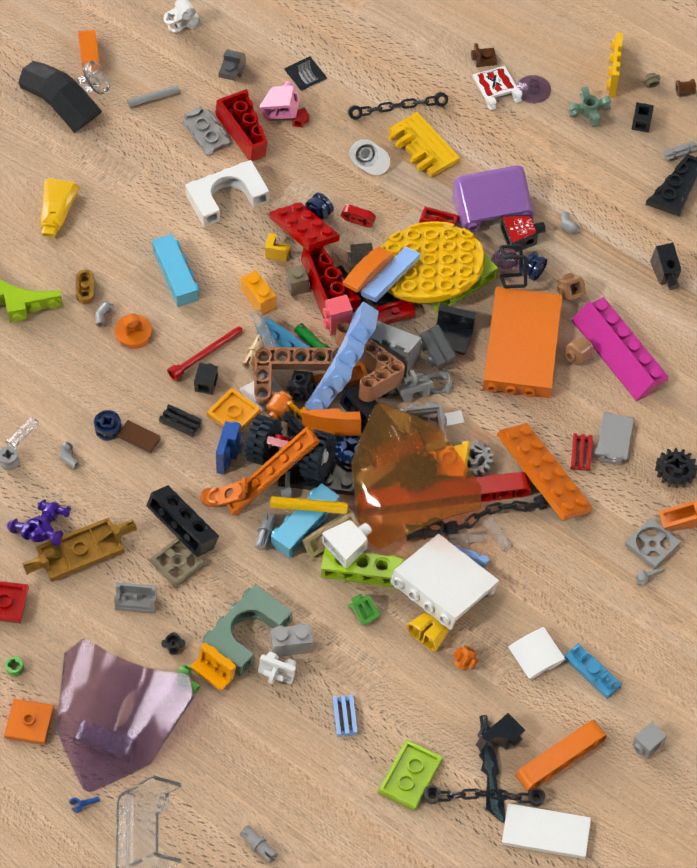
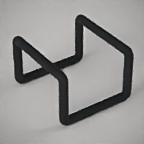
(520, 257)

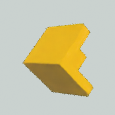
(276, 250)

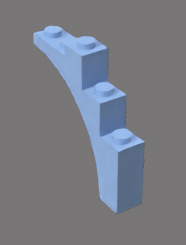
(352, 348)

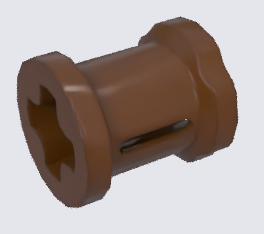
(685, 87)

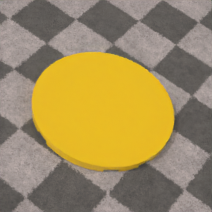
(447, 266)

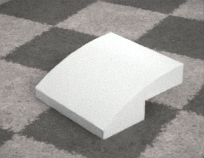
(536, 653)

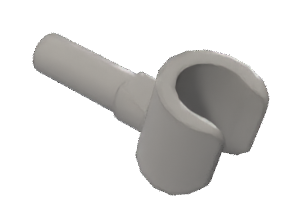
(286, 492)
(642, 577)

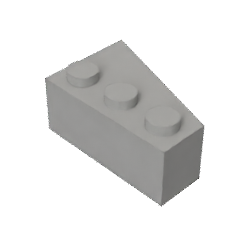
(399, 343)

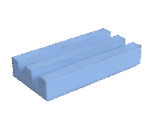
(343, 700)

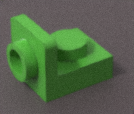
(364, 608)

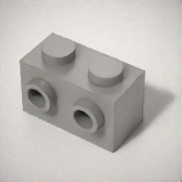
(292, 640)

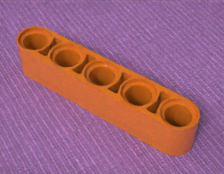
(561, 755)

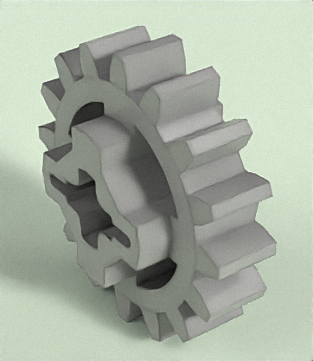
(479, 458)

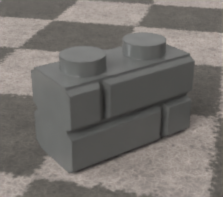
(437, 347)

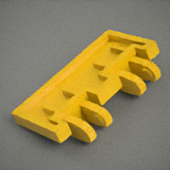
(423, 144)

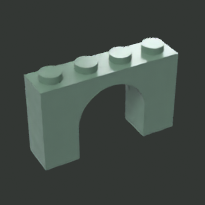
(253, 605)

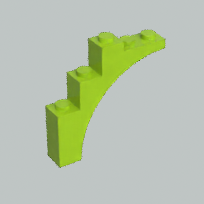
(22, 301)

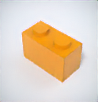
(258, 292)

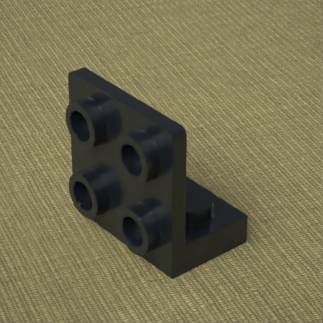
(456, 326)

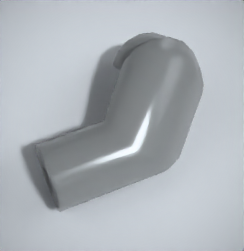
(568, 225)
(66, 455)

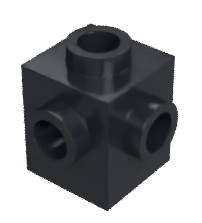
(301, 385)

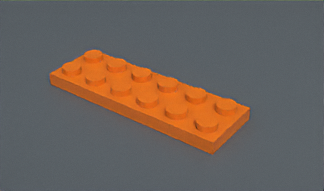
(544, 471)

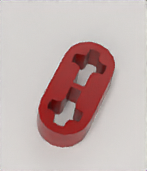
(358, 216)

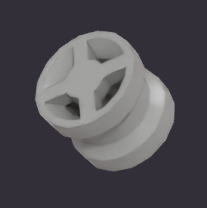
(9, 463)

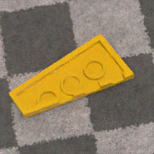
(613, 71)

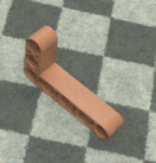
(291, 363)
(386, 369)

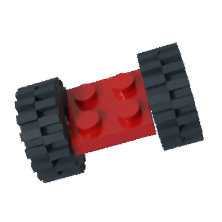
(266, 438)

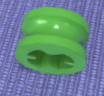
(10, 661)

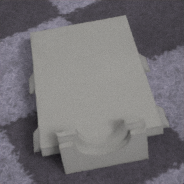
(206, 130)
(614, 438)

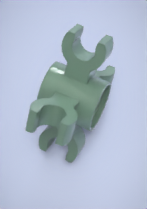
(589, 106)

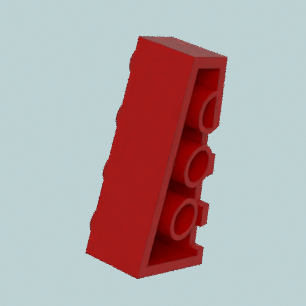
(326, 278)

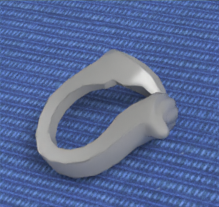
(442, 375)

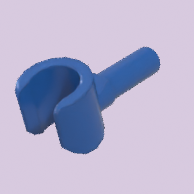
(79, 808)

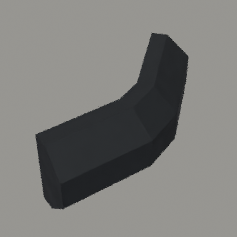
(60, 92)

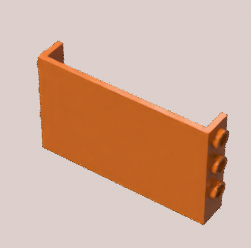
(522, 342)

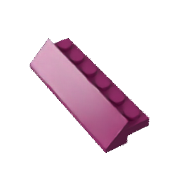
(619, 348)

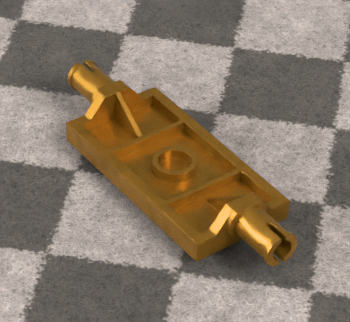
(80, 549)

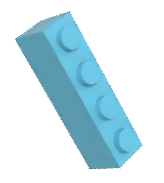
(175, 270)
(301, 523)

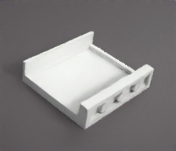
(443, 580)

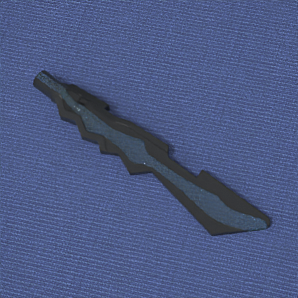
(491, 769)

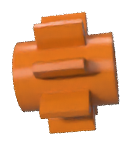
(465, 658)

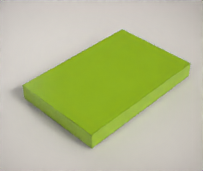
(410, 775)

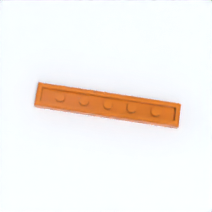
(275, 468)

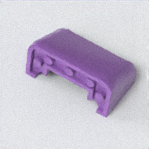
(491, 195)

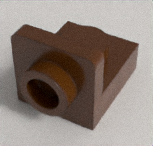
(484, 56)

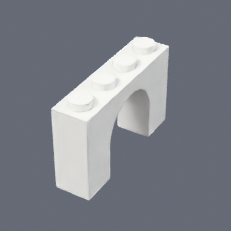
(242, 176)

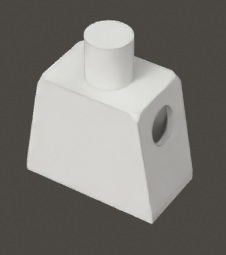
(346, 541)

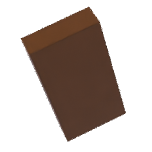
(139, 436)

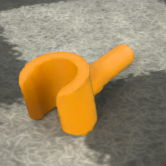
(298, 411)

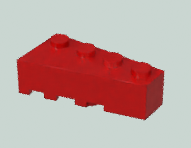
(242, 124)

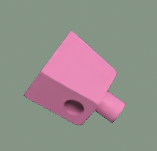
(281, 102)

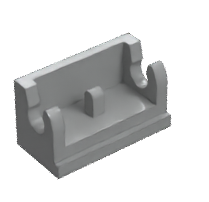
(135, 597)

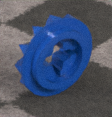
(342, 454)

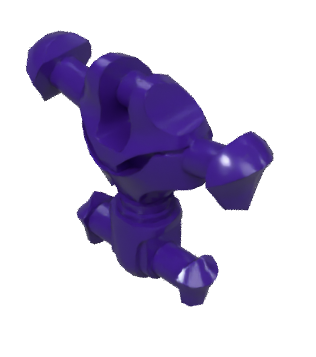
(39, 527)

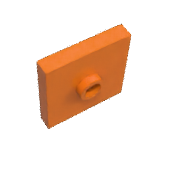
(29, 721)

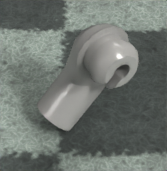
(101, 311)

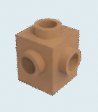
(571, 286)

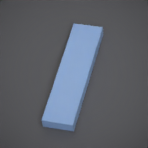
(390, 274)

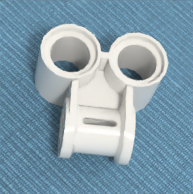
(183, 15)

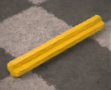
(309, 505)

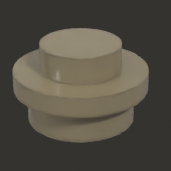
(651, 80)

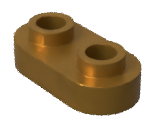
(85, 288)

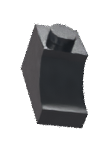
(504, 733)

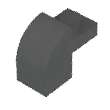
(232, 65)

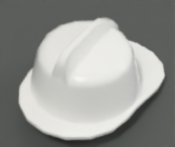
(370, 157)

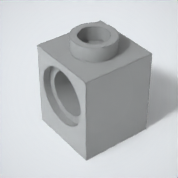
(649, 740)

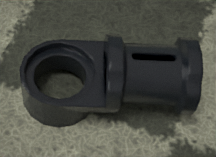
(426, 532)

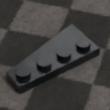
(676, 189)

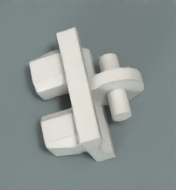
(277, 670)

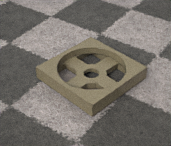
(165, 570)

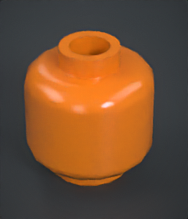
(278, 404)

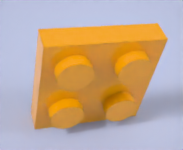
(233, 407)

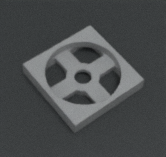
(654, 562)

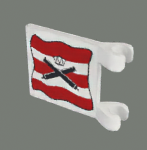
(496, 83)

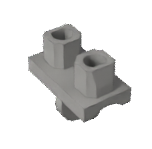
(414, 383)

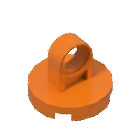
(133, 331)

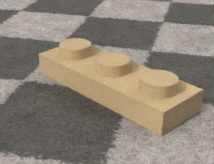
(313, 542)

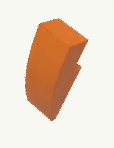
(367, 269)
(333, 421)
(680, 516)

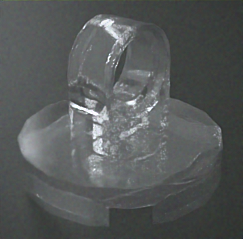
(94, 78)

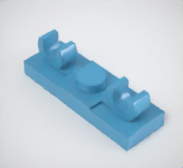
(284, 337)
(592, 671)

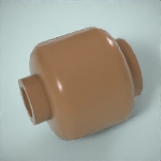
(579, 351)

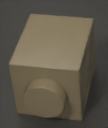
(297, 280)

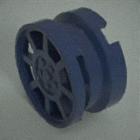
(320, 206)
(535, 266)
(107, 424)

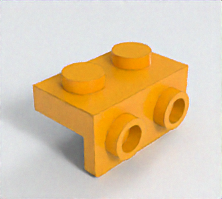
(214, 667)

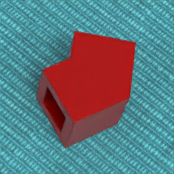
(301, 118)

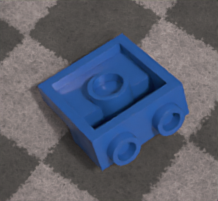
(229, 445)

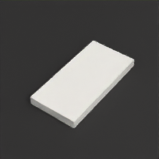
(546, 831)

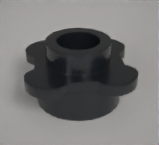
(173, 637)

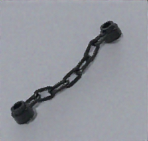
(435, 98)
(452, 526)
(535, 792)

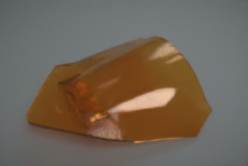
(408, 476)

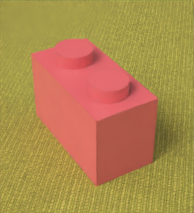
(336, 311)

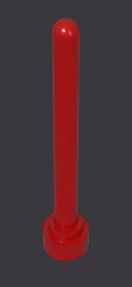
(176, 371)

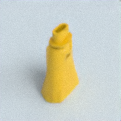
(57, 200)
(427, 631)

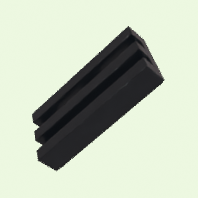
(181, 417)

